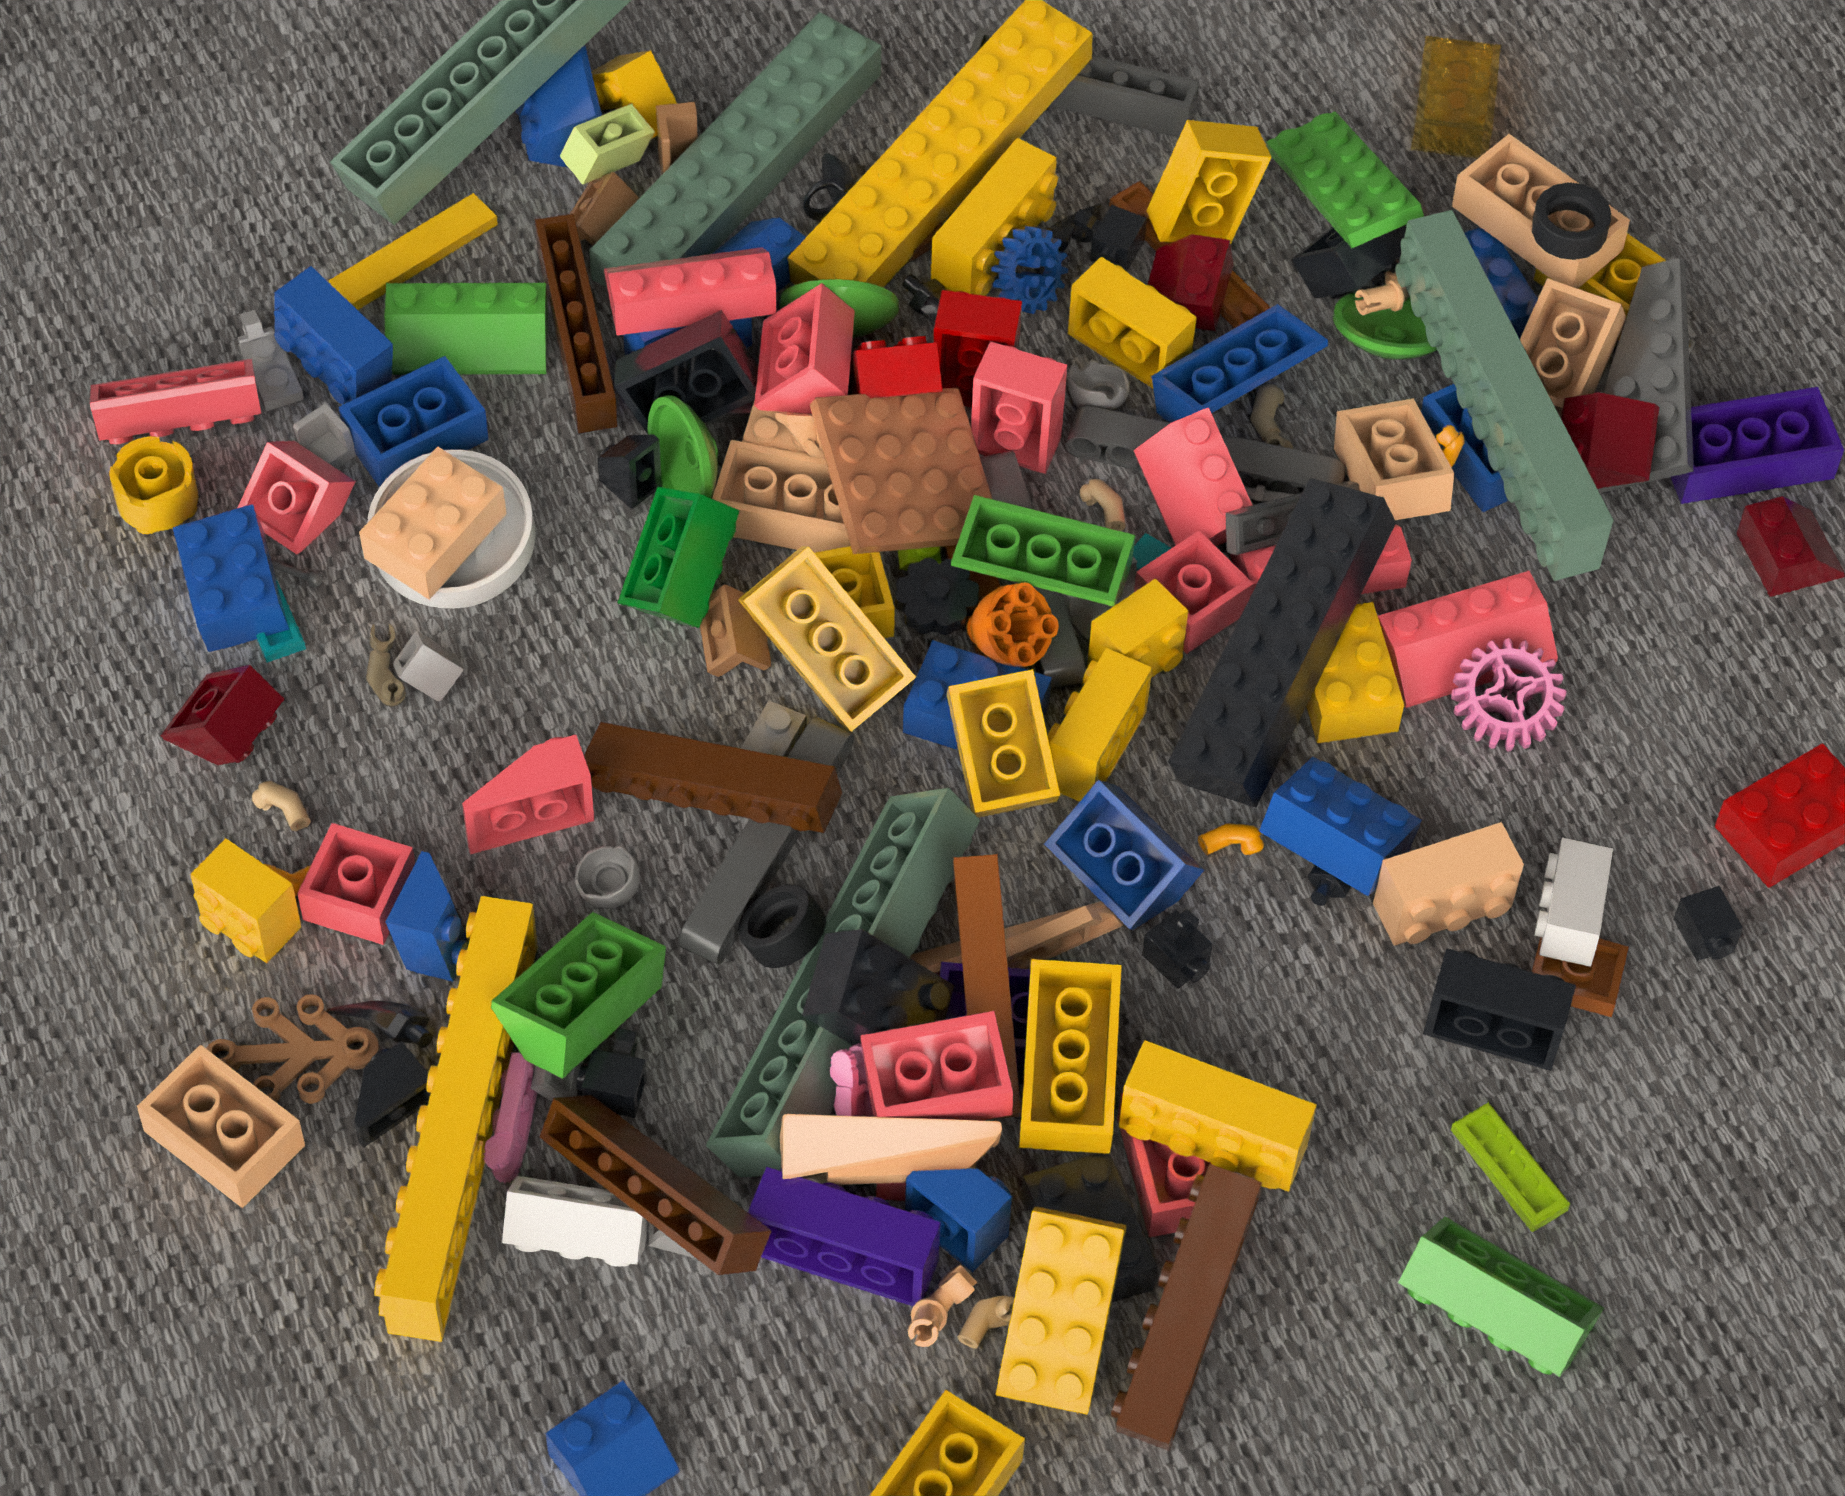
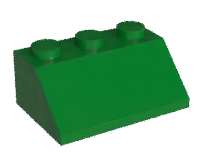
(679, 556)

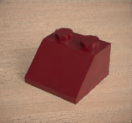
(1194, 275)
(1612, 436)
(1787, 546)
(225, 715)

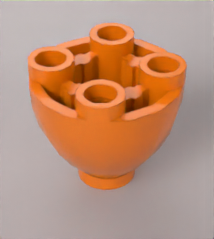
(1013, 625)

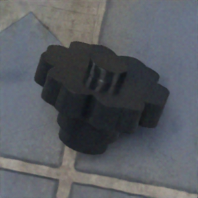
(936, 596)

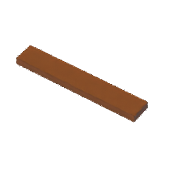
(1240, 300)
(985, 951)

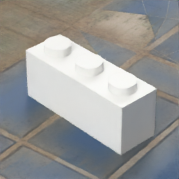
(1573, 901)
(572, 1222)

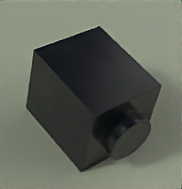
(1708, 924)

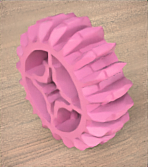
(1525, 687)

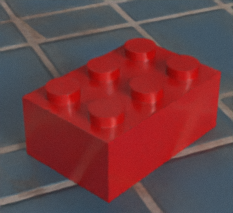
(964, 330)
(895, 371)
(1788, 816)

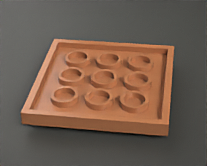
(900, 467)

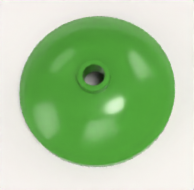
(872, 304)
(1383, 332)
(686, 447)

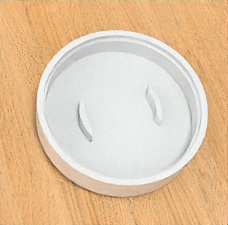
(497, 559)

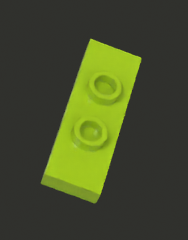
(1510, 1167)

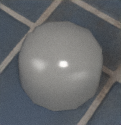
(1098, 385)
(607, 877)

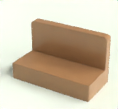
(675, 131)
(602, 206)
(732, 634)

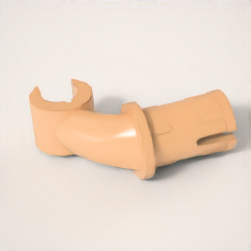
(1383, 297)
(930, 1313)

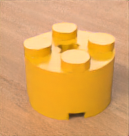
(154, 484)

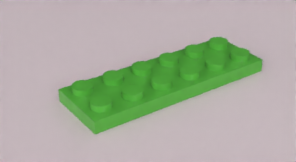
(1344, 179)

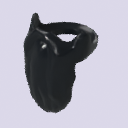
(836, 180)

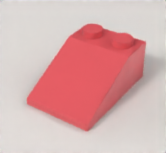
(531, 797)

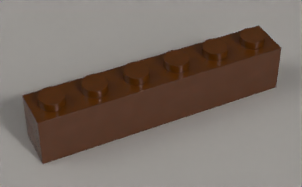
(576, 323)
(713, 777)
(655, 1184)
(1188, 1307)

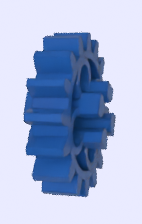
(1032, 249)

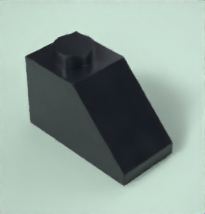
(631, 468)
(389, 1092)

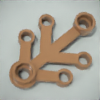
(300, 1049)

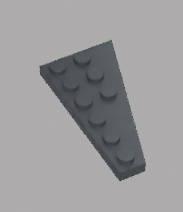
(1654, 364)

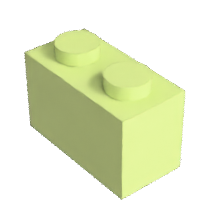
(607, 143)

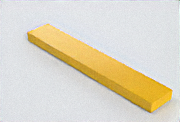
(415, 251)

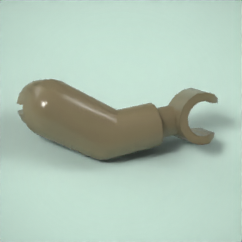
(1263, 414)
(379, 677)

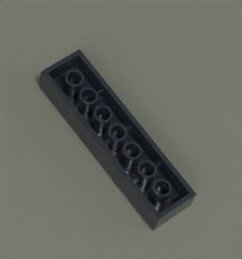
(1282, 642)

